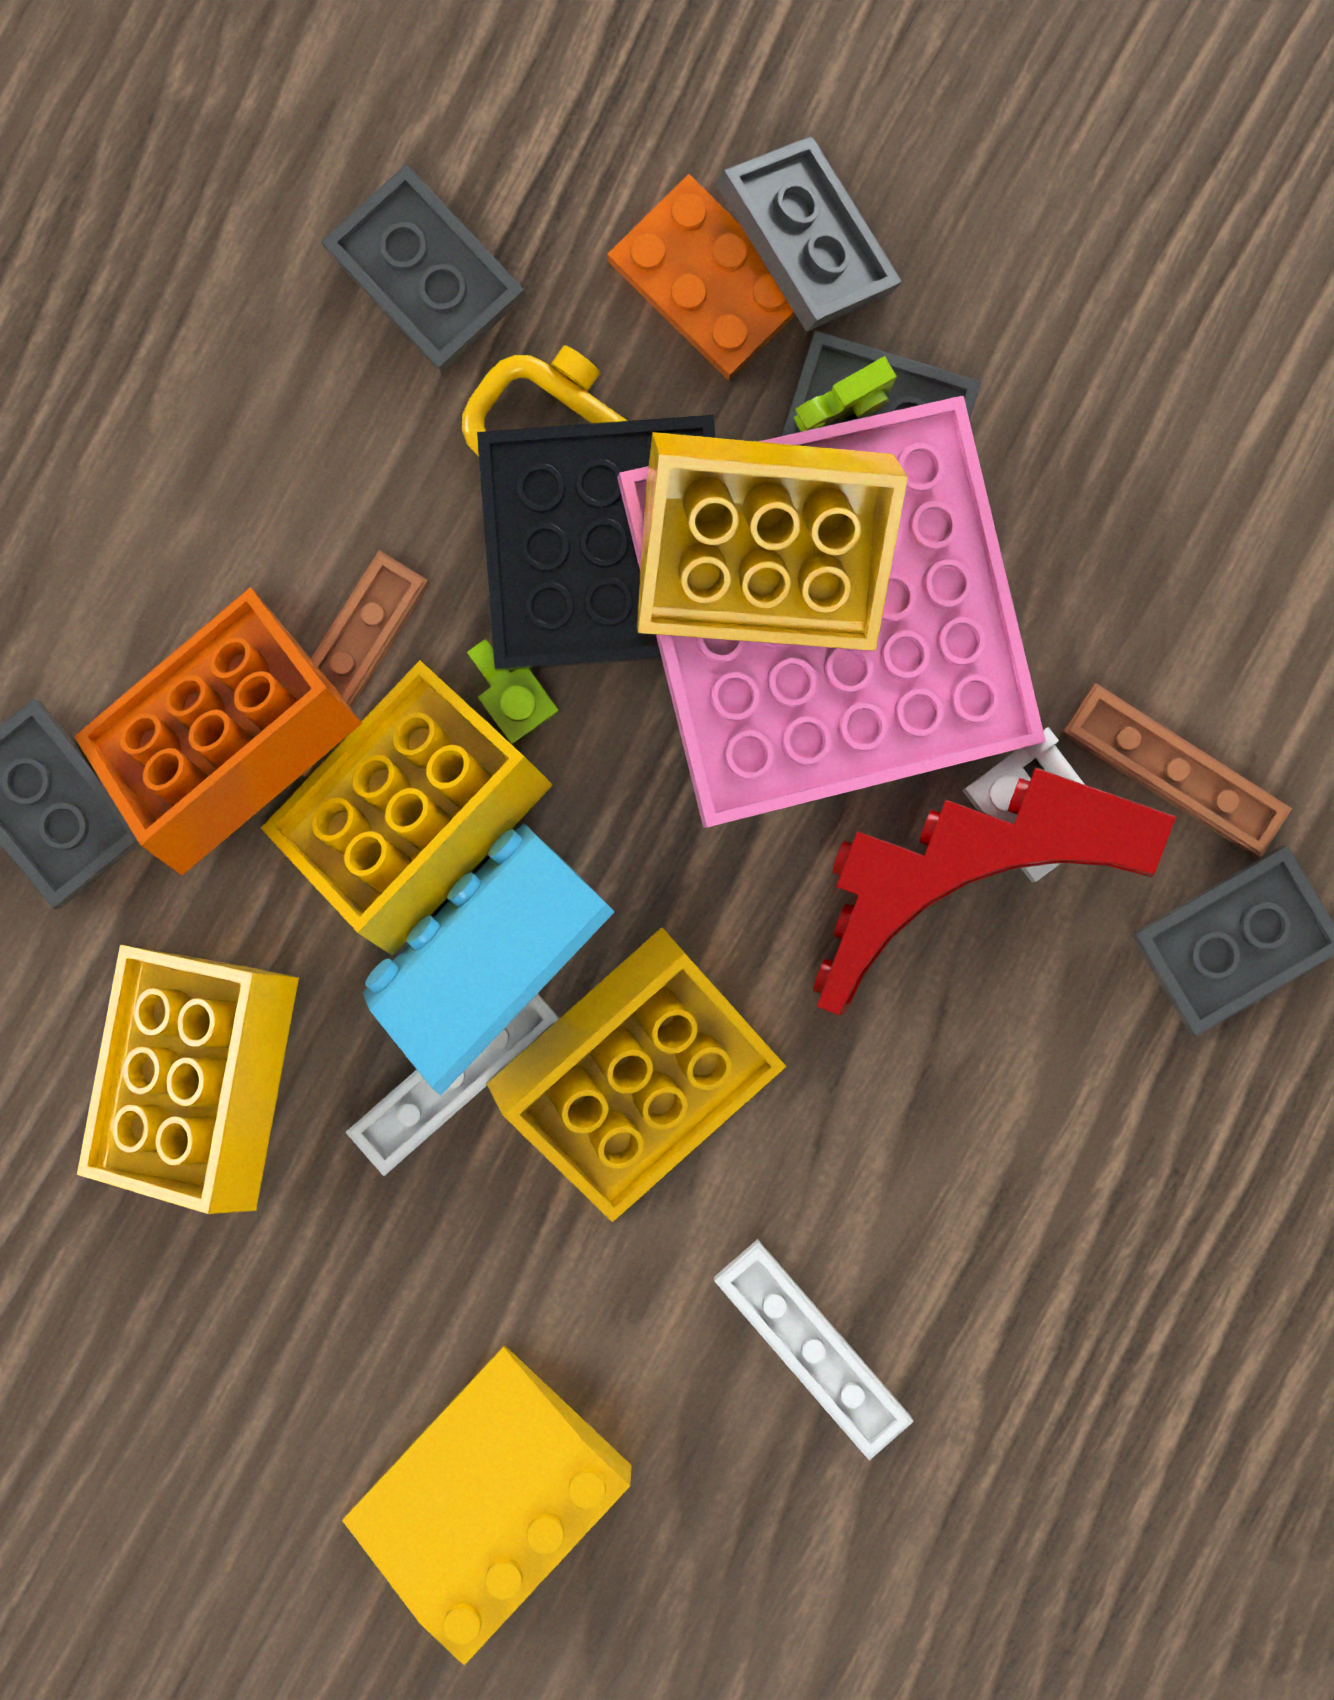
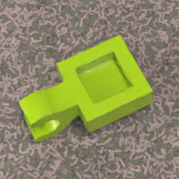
(514, 698)

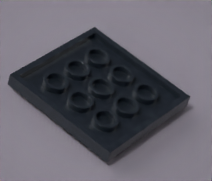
(563, 543)

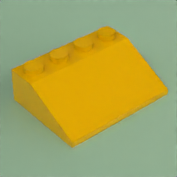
(767, 541)
(405, 808)
(634, 1076)
(188, 1079)
(487, 1503)

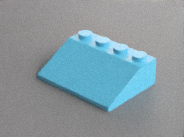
(483, 955)

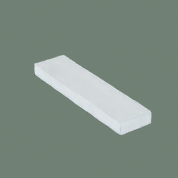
(417, 1111)
(813, 1349)

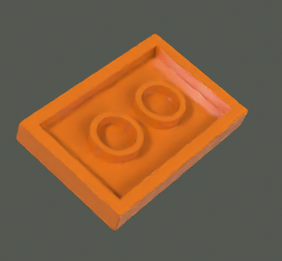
(703, 277)

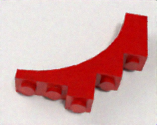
(1053, 825)

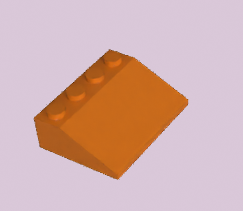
(215, 733)

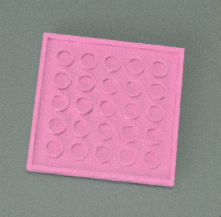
(948, 666)

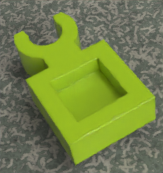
(858, 394)

